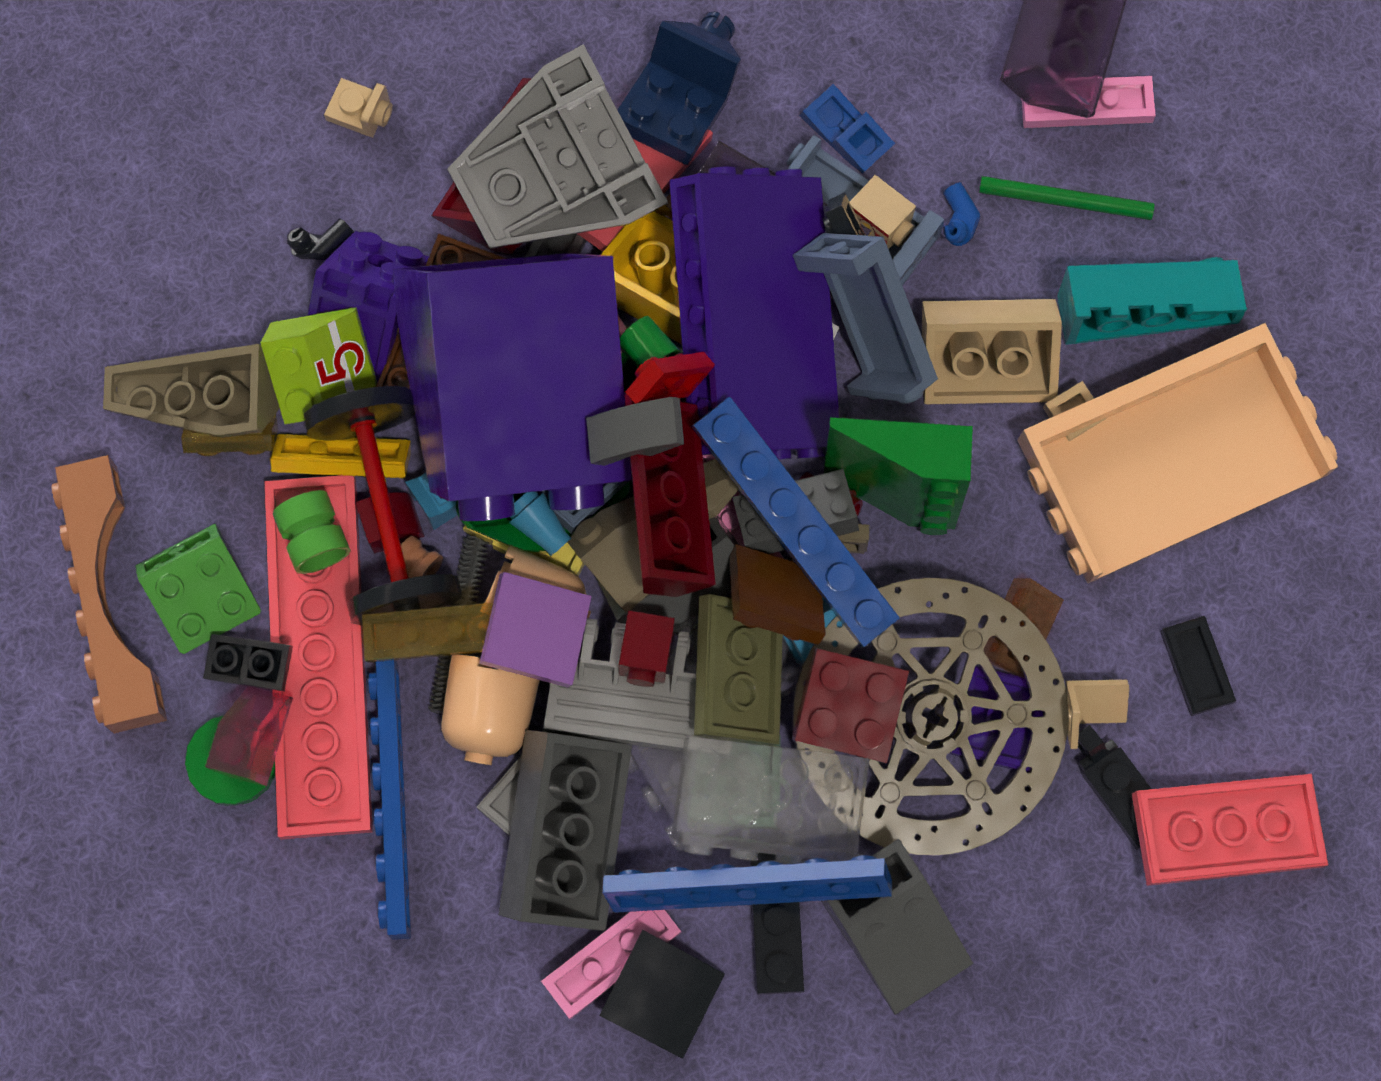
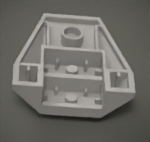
(556, 161)

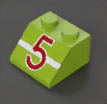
(316, 360)

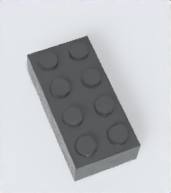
(826, 492)

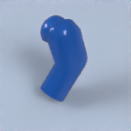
(965, 215)

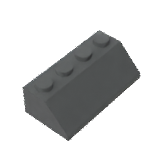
(564, 830)

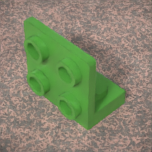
(197, 589)

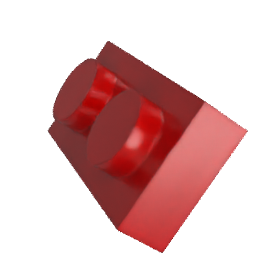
(669, 377)

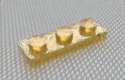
(425, 632)

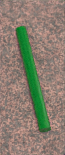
(1066, 198)

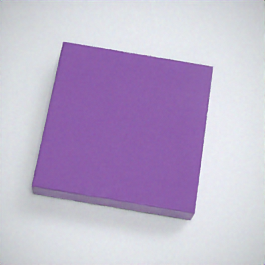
(535, 629)

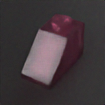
(250, 736)

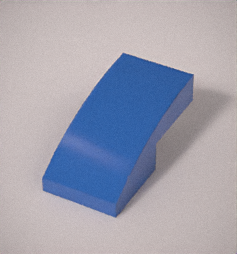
(846, 130)

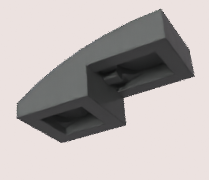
(635, 429)

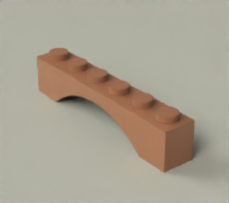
(92, 507)

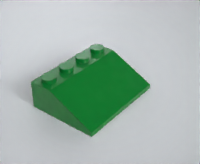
(904, 468)

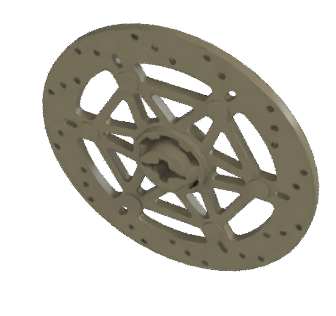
(1015, 714)

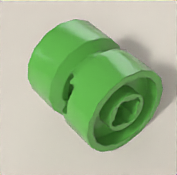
(313, 537)

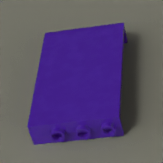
(753, 306)

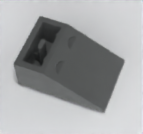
(903, 937)

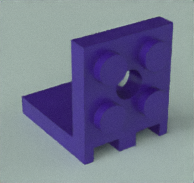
(362, 277)

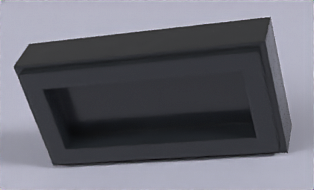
(1198, 666)

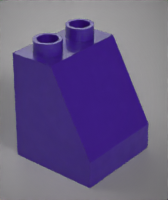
(506, 374)

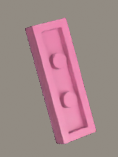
(1120, 102)
(601, 961)

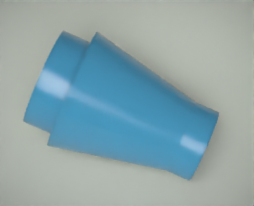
(539, 522)

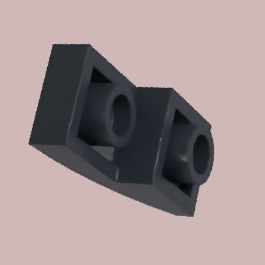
(248, 662)

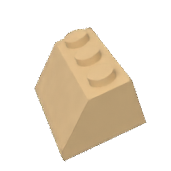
(992, 350)

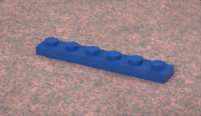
(795, 521)
(391, 818)
(760, 884)

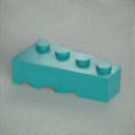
(1149, 298)

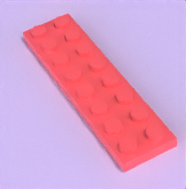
(325, 742)

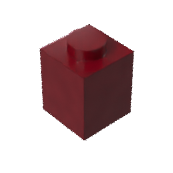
(646, 648)

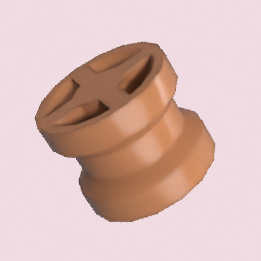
(419, 560)

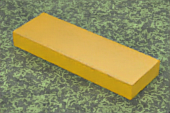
(336, 457)

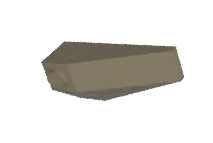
(201, 392)
(610, 539)

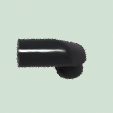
(318, 246)

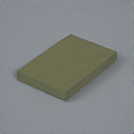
(736, 677)

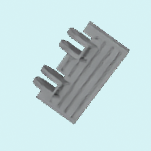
(612, 710)

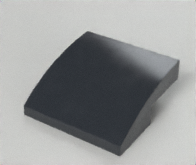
(662, 994)

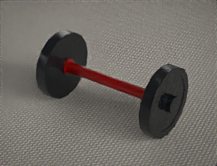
(360, 416)

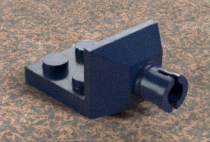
(682, 86)

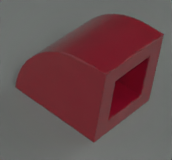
(404, 514)

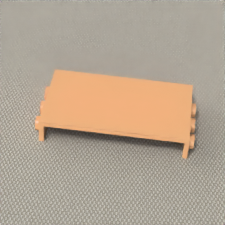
(1176, 453)

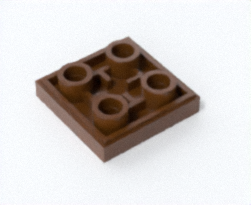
(775, 596)

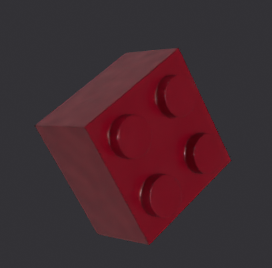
(850, 705)

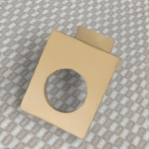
(1095, 703)

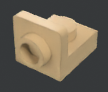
(359, 107)

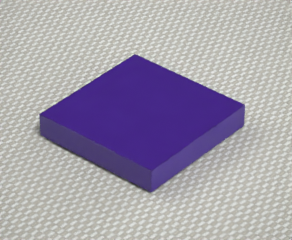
(981, 743)

